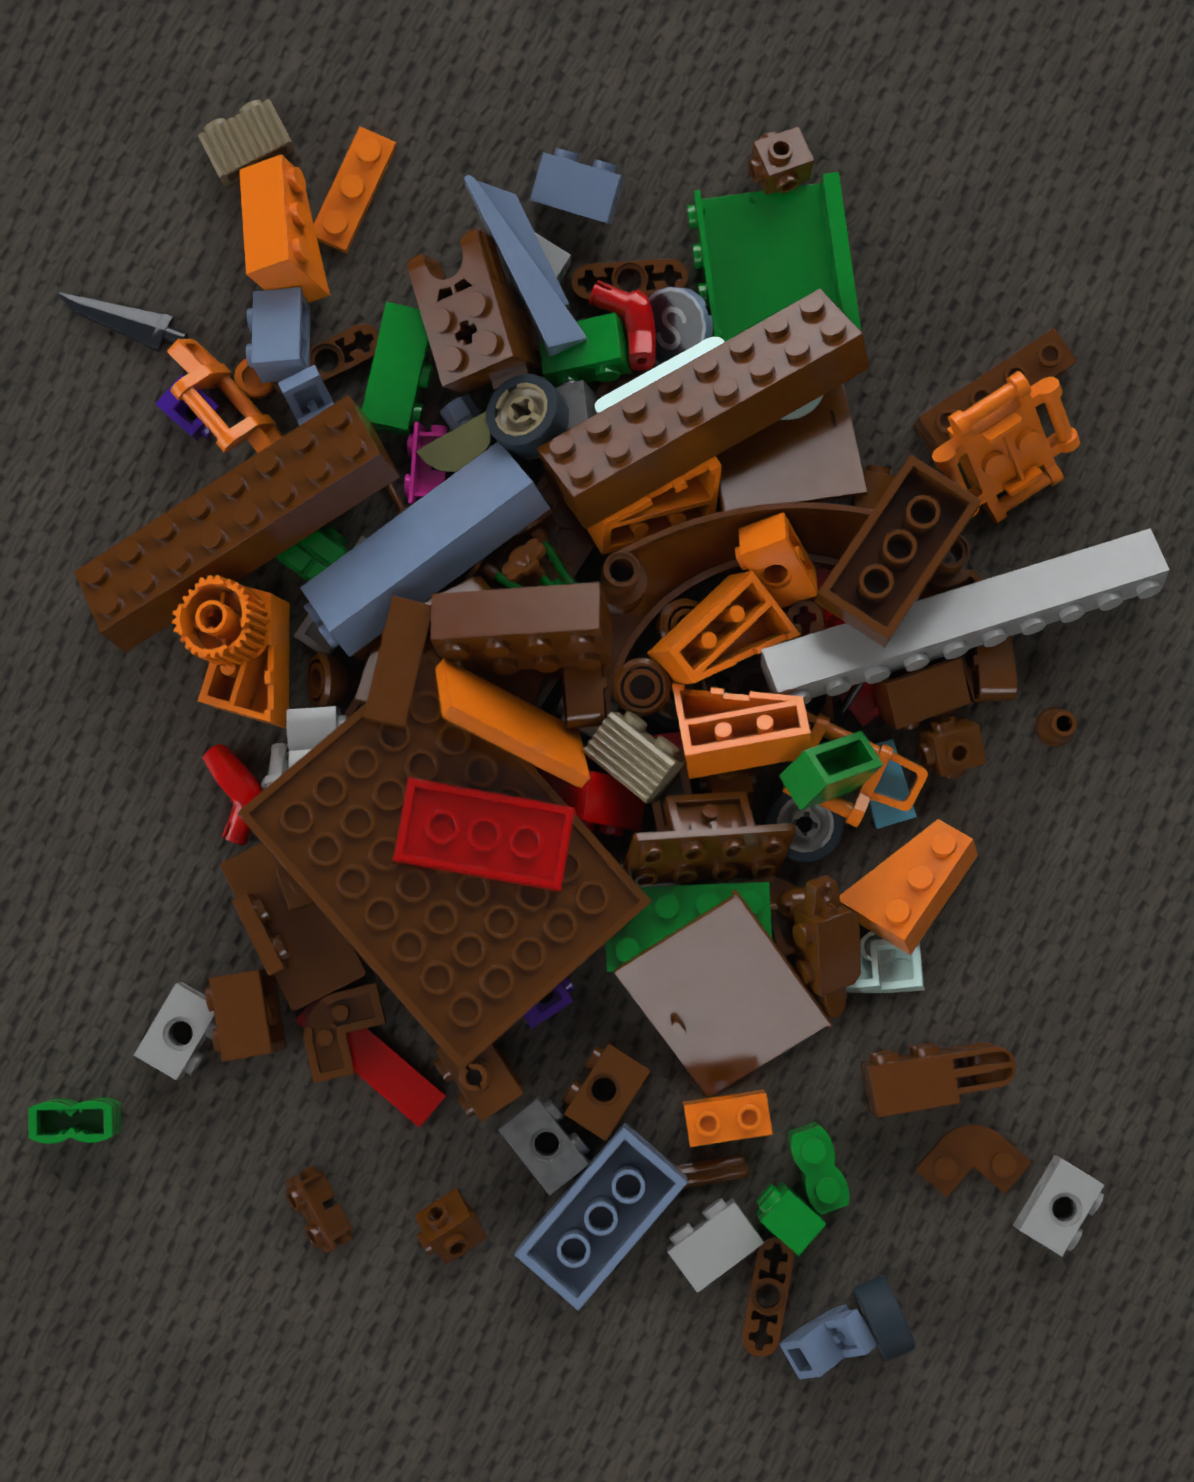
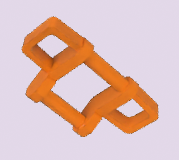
(209, 373)
(855, 811)

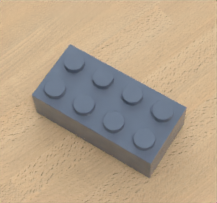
(601, 1216)

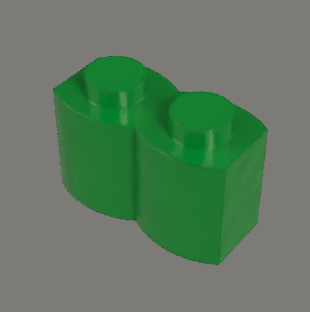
(83, 1121)
(815, 1157)

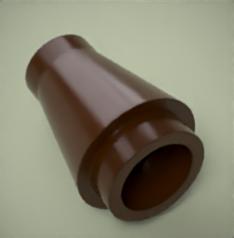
(1048, 731)

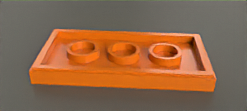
(511, 723)

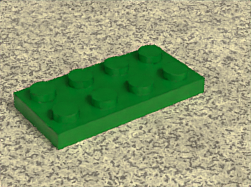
(674, 908)

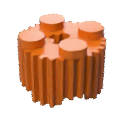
(222, 622)

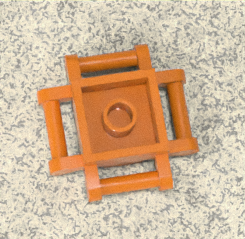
(1006, 445)

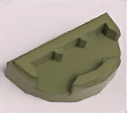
(458, 446)

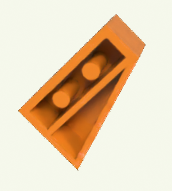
(673, 503)
(260, 685)
(912, 885)

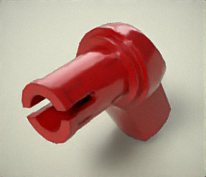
(637, 319)
(237, 784)

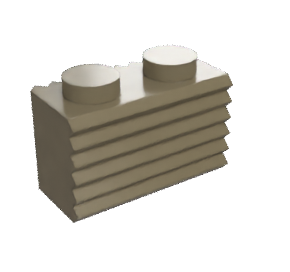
(245, 139)
(634, 755)

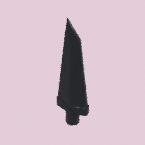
(139, 325)

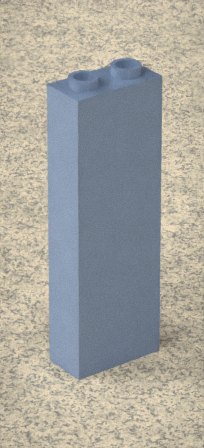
(423, 548)

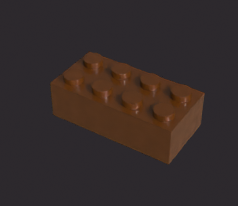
(897, 551)
(523, 628)

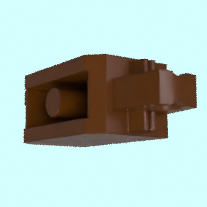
(826, 945)

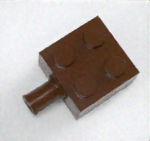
(484, 1083)

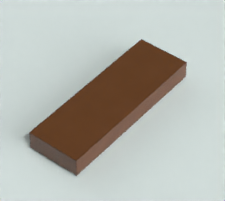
(398, 662)

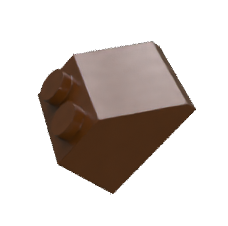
(246, 1014)

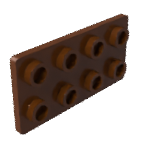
(708, 840)
(297, 946)

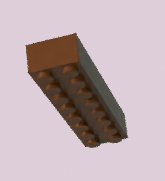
(704, 408)
(237, 522)

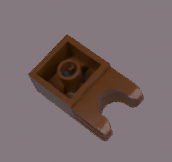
(470, 316)
(932, 1075)

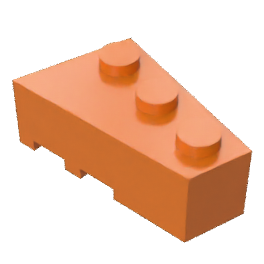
(280, 229)
(723, 630)
(739, 730)

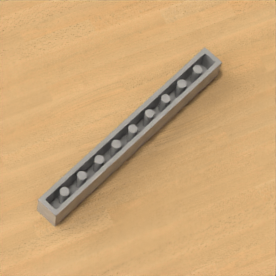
(971, 617)

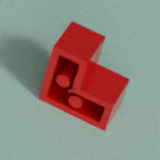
(600, 802)

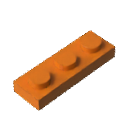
(353, 189)

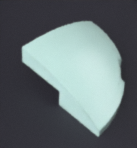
(887, 968)

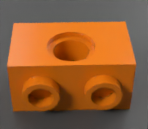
(777, 559)
(727, 1118)

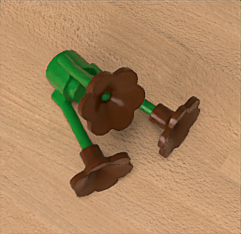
(525, 560)

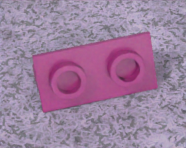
(422, 476)

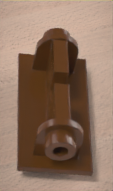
(322, 1224)

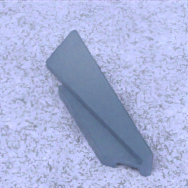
(526, 266)

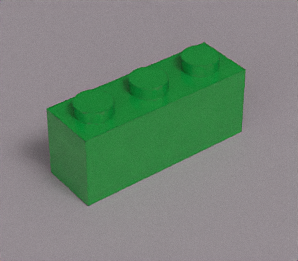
(398, 371)

